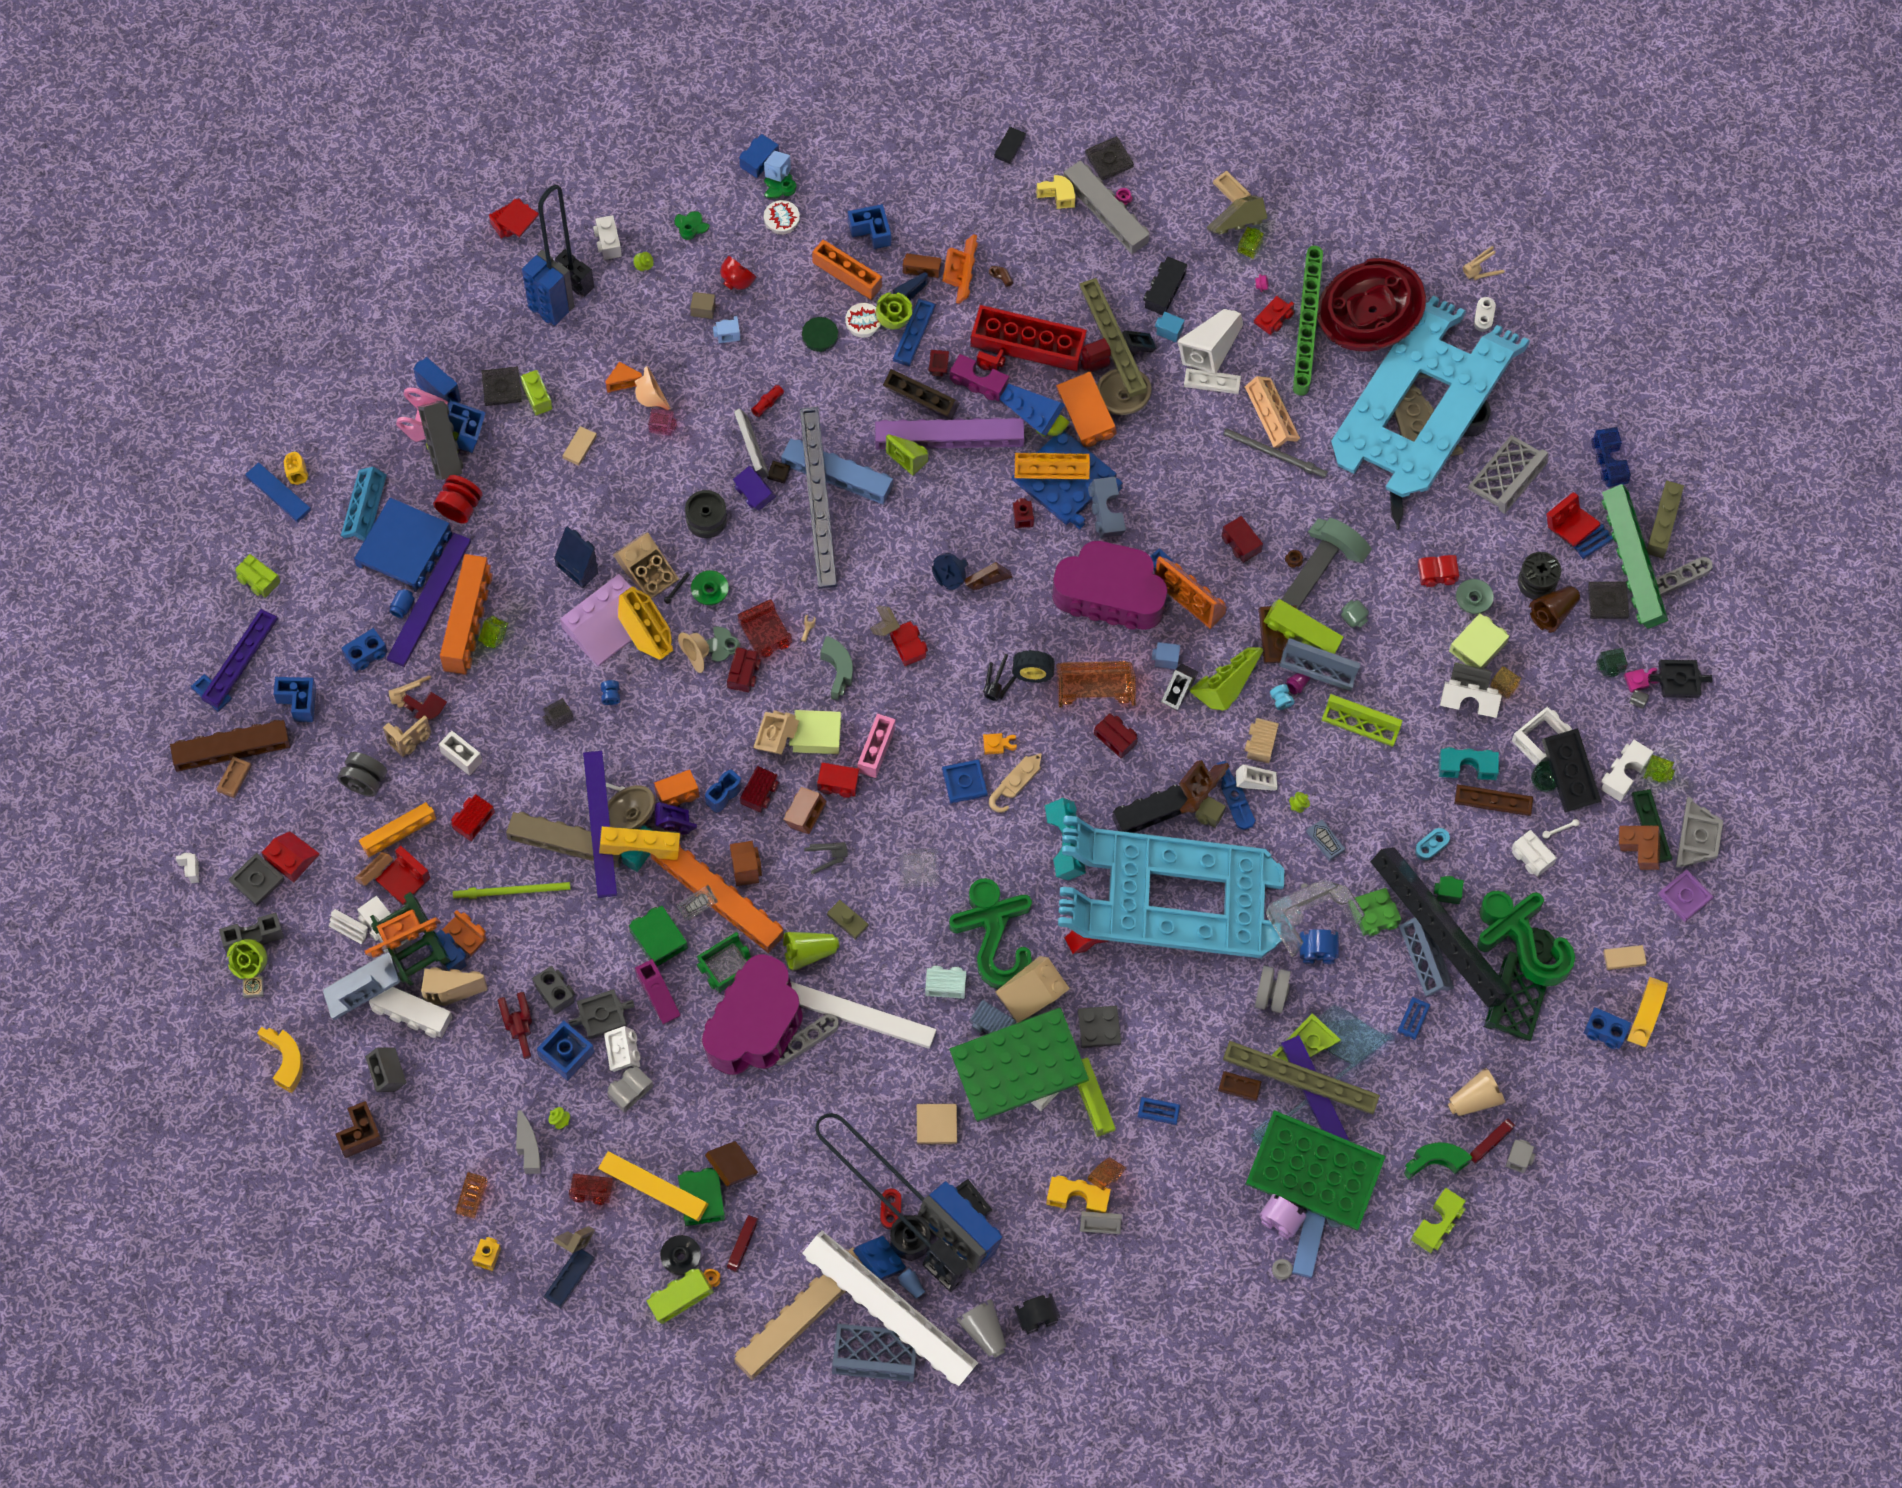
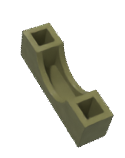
(1664, 519)

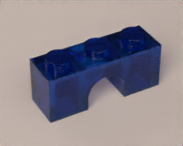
(1613, 471)

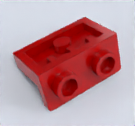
(1274, 314)

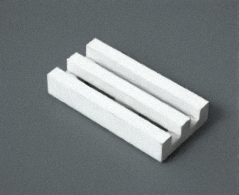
(348, 926)

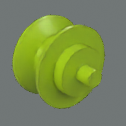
(643, 261)
(1299, 802)
(559, 1118)

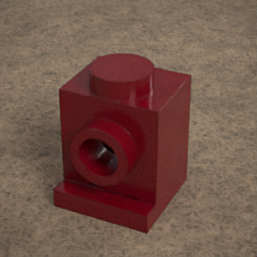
(1023, 513)

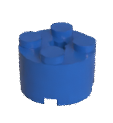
(1319, 946)

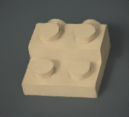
(775, 730)

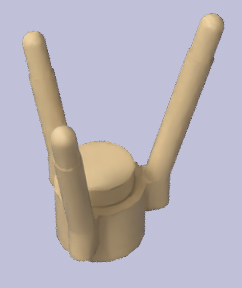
(1473, 268)
(397, 694)

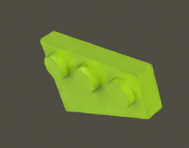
(1314, 1036)

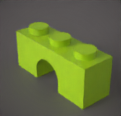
(1430, 1235)

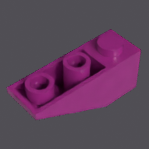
(657, 991)

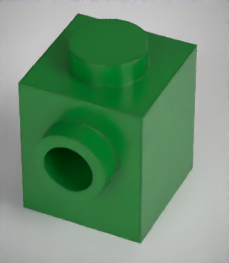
(1449, 890)

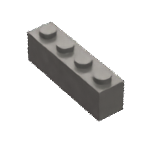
(440, 439)

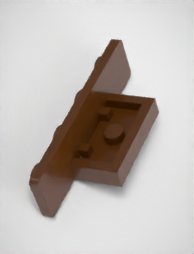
(1199, 783)

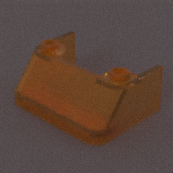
(1095, 680)

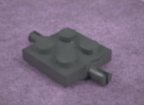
(601, 1013)

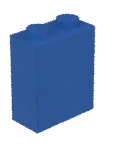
(435, 381)

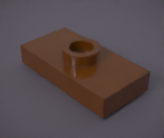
(1240, 1086)

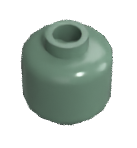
(1355, 613)

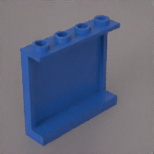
(404, 543)

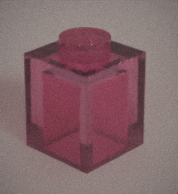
(662, 422)

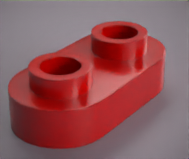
(886, 1211)

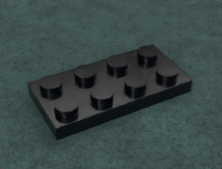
(1571, 770)

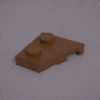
(987, 576)

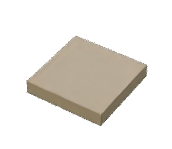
(936, 1124)

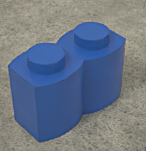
(721, 792)

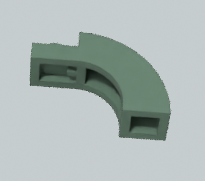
(1343, 537)
(838, 656)

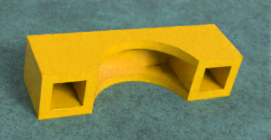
(619, 840)

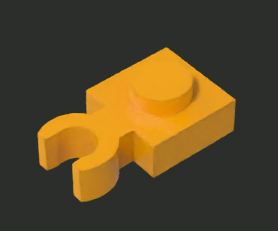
(996, 743)

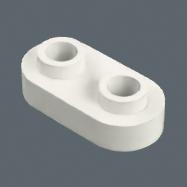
(1484, 312)

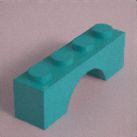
(1065, 866)

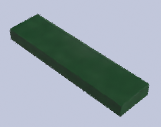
(1649, 816)

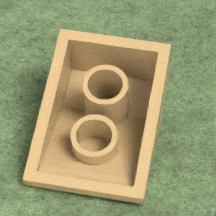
(1032, 989)

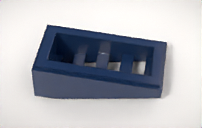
(913, 286)

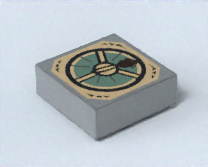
(253, 987)

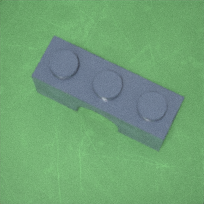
(1107, 523)

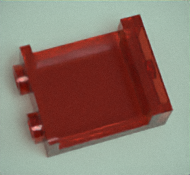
(764, 629)

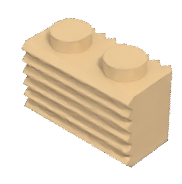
(1262, 740)

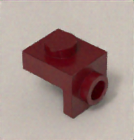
(938, 362)

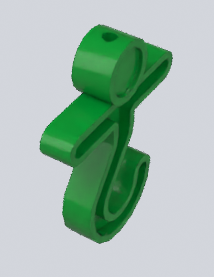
(992, 915)
(1512, 921)

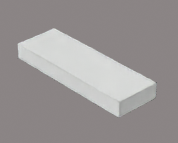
(1214, 382)

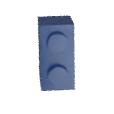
(754, 157)

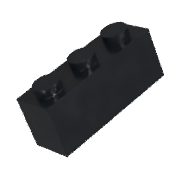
(1165, 285)

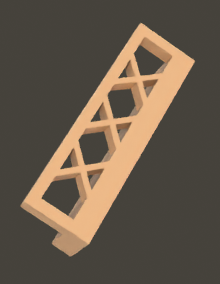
(1270, 411)

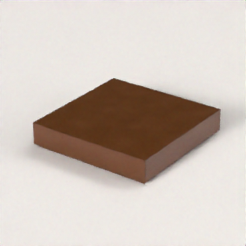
(731, 1163)

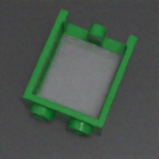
(723, 962)

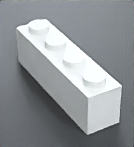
(412, 1010)

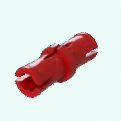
(767, 400)

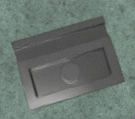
(1470, 674)

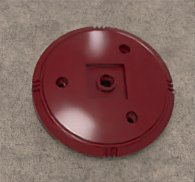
(1377, 285)

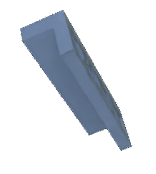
(1320, 661)
(1432, 956)

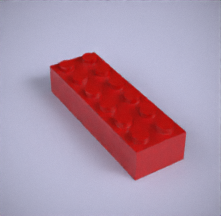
(1028, 338)

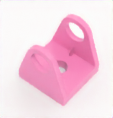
(416, 432)

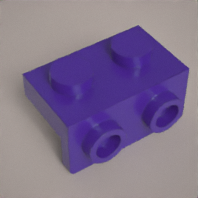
(673, 818)

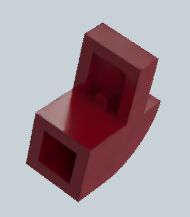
(430, 706)

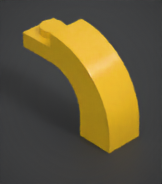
(1648, 1011)
(292, 1063)

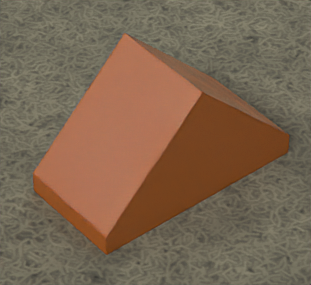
(622, 378)

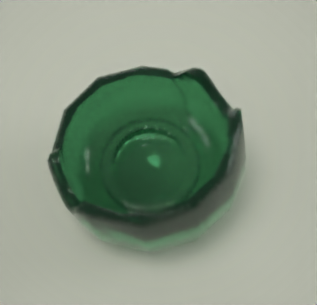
(1542, 777)

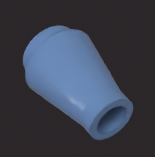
(911, 1283)

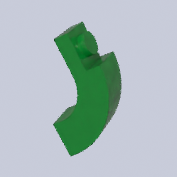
(1438, 1153)

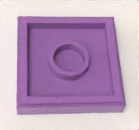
(1685, 895)

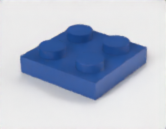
(879, 1258)

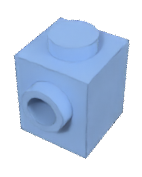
(777, 166)

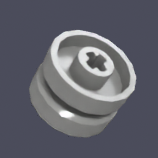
(1273, 989)

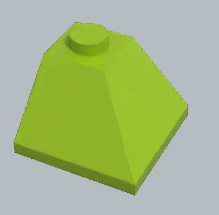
(906, 453)

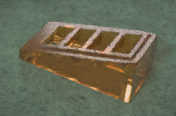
(464, 1193)

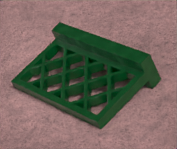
(1494, 1013)

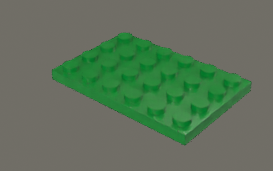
(1019, 1064)
(1315, 1170)

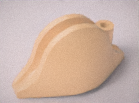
(649, 392)

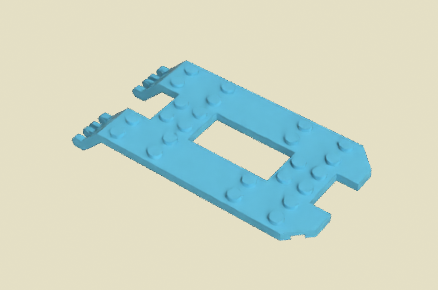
(1470, 382)
(1128, 912)

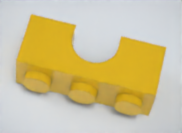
(1063, 1189)

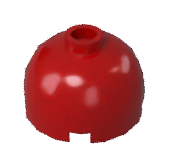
(736, 275)

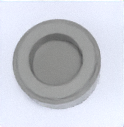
(1282, 1269)

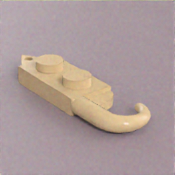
(1016, 781)

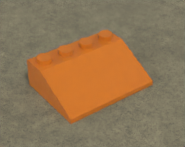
(1189, 593)

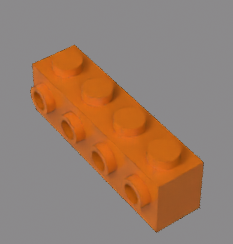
(847, 269)

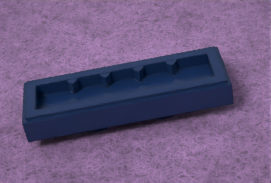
(569, 1278)

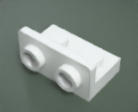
(622, 1048)

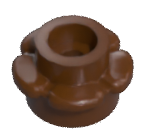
(1294, 554)

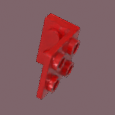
(1571, 521)
(403, 875)

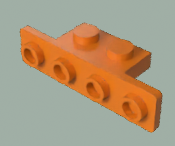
(959, 268)
(399, 929)

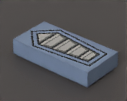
(1325, 840)

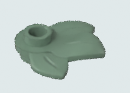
(719, 644)

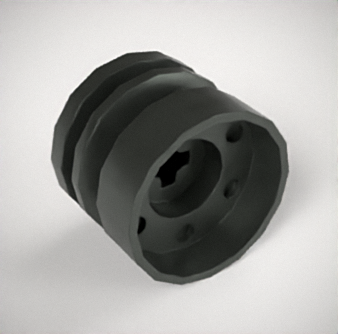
(1537, 584)

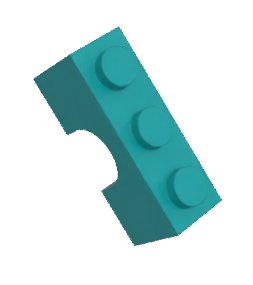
(1485, 762)

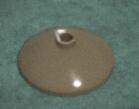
(1113, 390)
(631, 807)

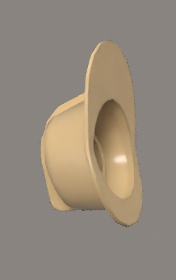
(695, 648)

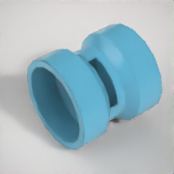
(1281, 696)

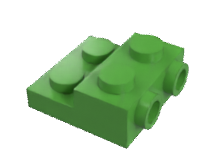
(1378, 911)

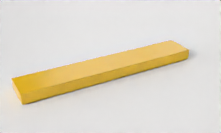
(653, 1186)

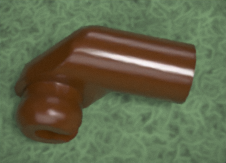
(1001, 273)

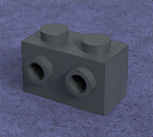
(385, 1069)

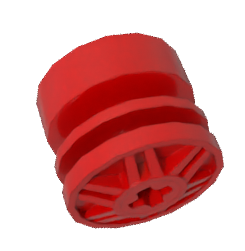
(457, 499)

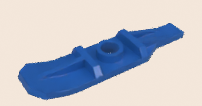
(1238, 805)

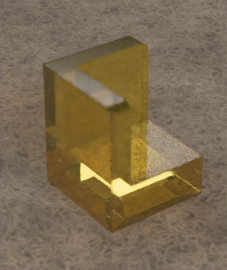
(1505, 682)

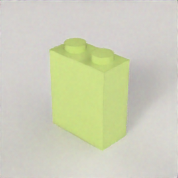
(1479, 642)
(817, 732)

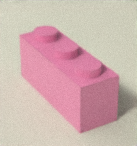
(876, 745)

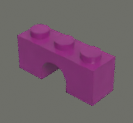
(990, 386)

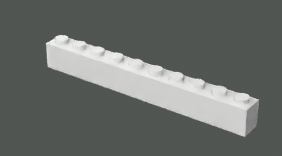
(889, 1308)

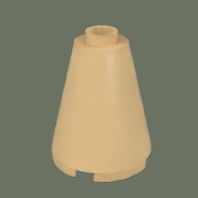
(1476, 1095)

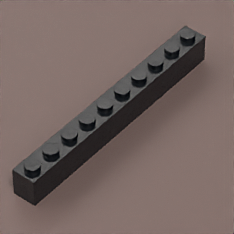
(1441, 927)

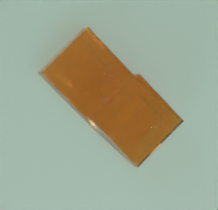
(1105, 1173)

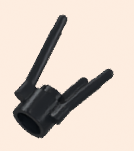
(993, 691)

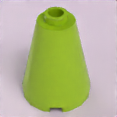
(807, 948)

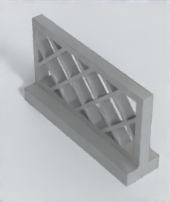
(1522, 480)

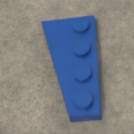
(1032, 407)

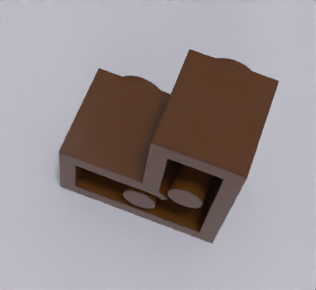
(361, 1135)

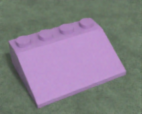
(596, 623)

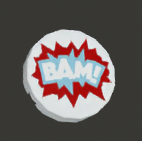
(781, 217)
(862, 320)

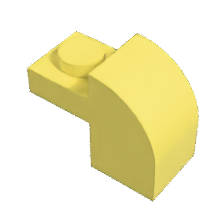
(1060, 188)

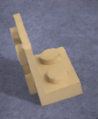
(407, 742)

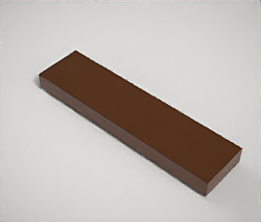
(1493, 800)

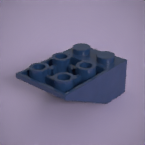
(576, 558)

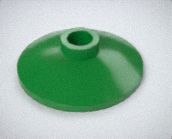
(707, 580)

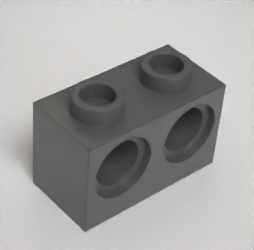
(550, 991)

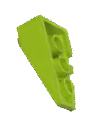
(1225, 686)

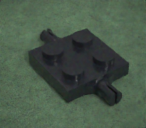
(1680, 678)

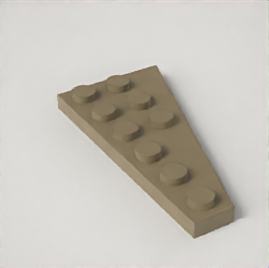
(1413, 415)

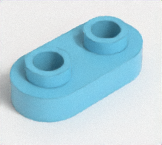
(1431, 844)

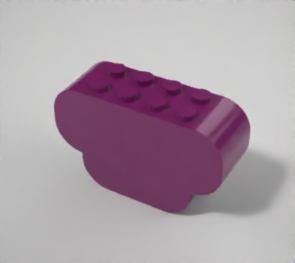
(1110, 586)
(754, 1018)

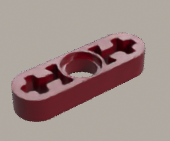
(1492, 1140)
(742, 1241)

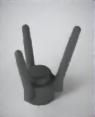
(837, 850)

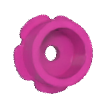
(1123, 192)
(1262, 282)

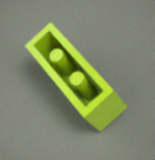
(679, 1295)

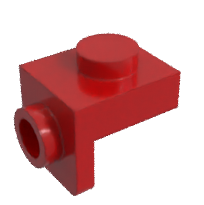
(989, 362)

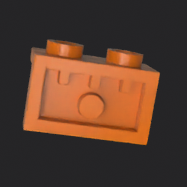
(465, 933)

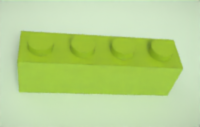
(1301, 627)

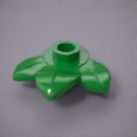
(776, 189)
(690, 225)

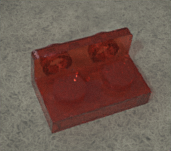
(591, 1189)

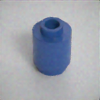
(401, 603)

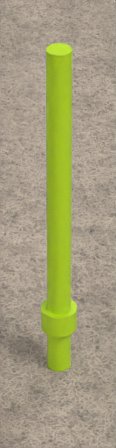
(473, 893)

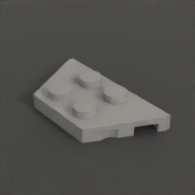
(1699, 835)

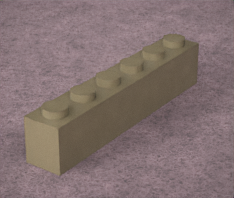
(553, 836)

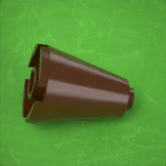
(1553, 608)

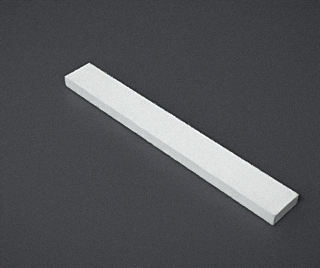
(865, 1016)

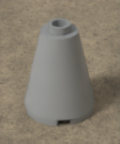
(984, 1328)

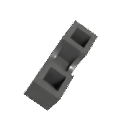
(264, 931)

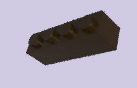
(921, 394)

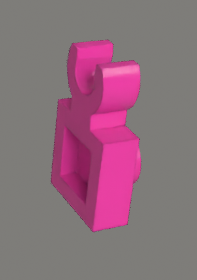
(1638, 679)

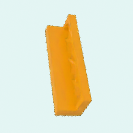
(1052, 466)
(397, 829)

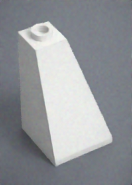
(1210, 342)

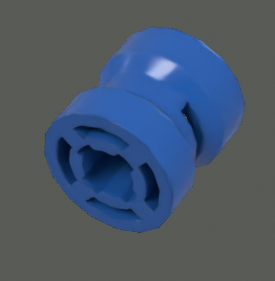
(610, 692)

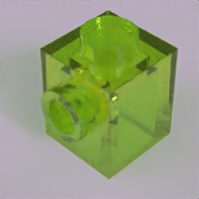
(1250, 242)
(493, 632)

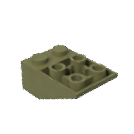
(1239, 213)

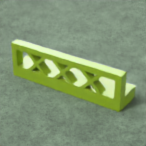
(1365, 714)
(1095, 1103)

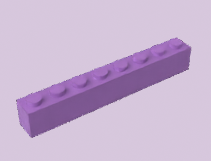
(954, 433)

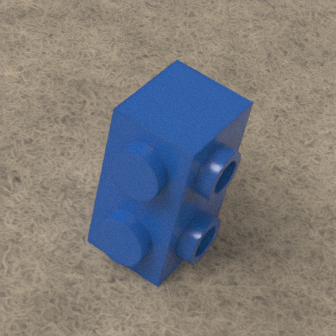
(456, 955)

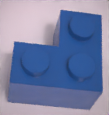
(870, 221)
(466, 422)
(299, 693)

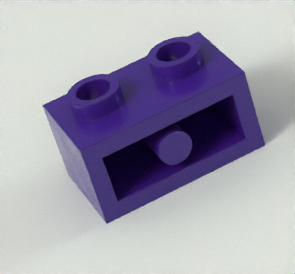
(754, 488)

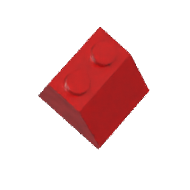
(289, 855)

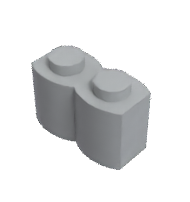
(629, 1088)

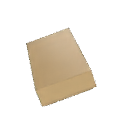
(1230, 187)
(579, 446)
(1624, 957)

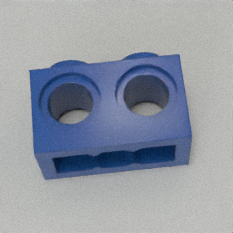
(361, 646)
(1608, 1023)

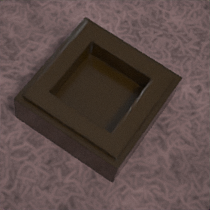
(778, 472)

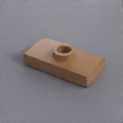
(233, 777)
(374, 869)

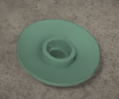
(1477, 589)

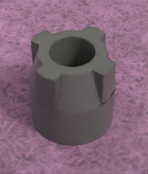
(1639, 699)

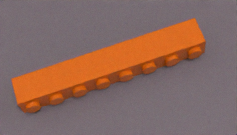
(730, 904)

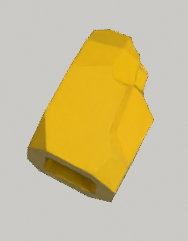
(295, 468)

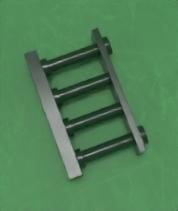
(428, 938)

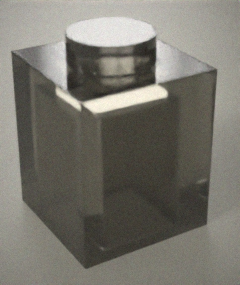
(557, 714)

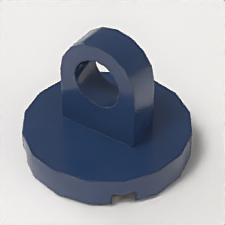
(949, 570)

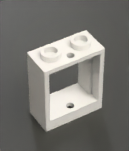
(1526, 745)

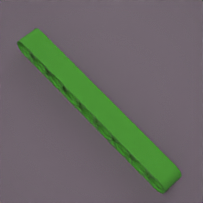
(1305, 327)

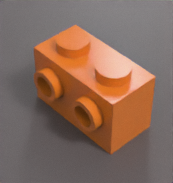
(677, 789)

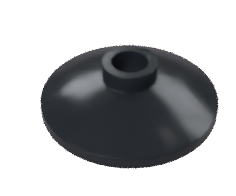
(680, 1245)

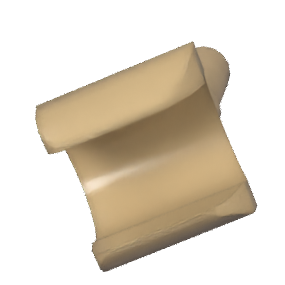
(808, 625)

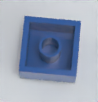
(565, 1050)

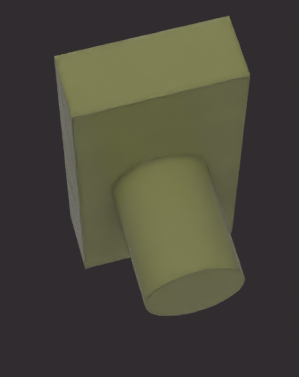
(847, 919)

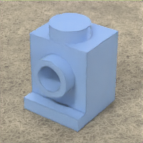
(727, 330)

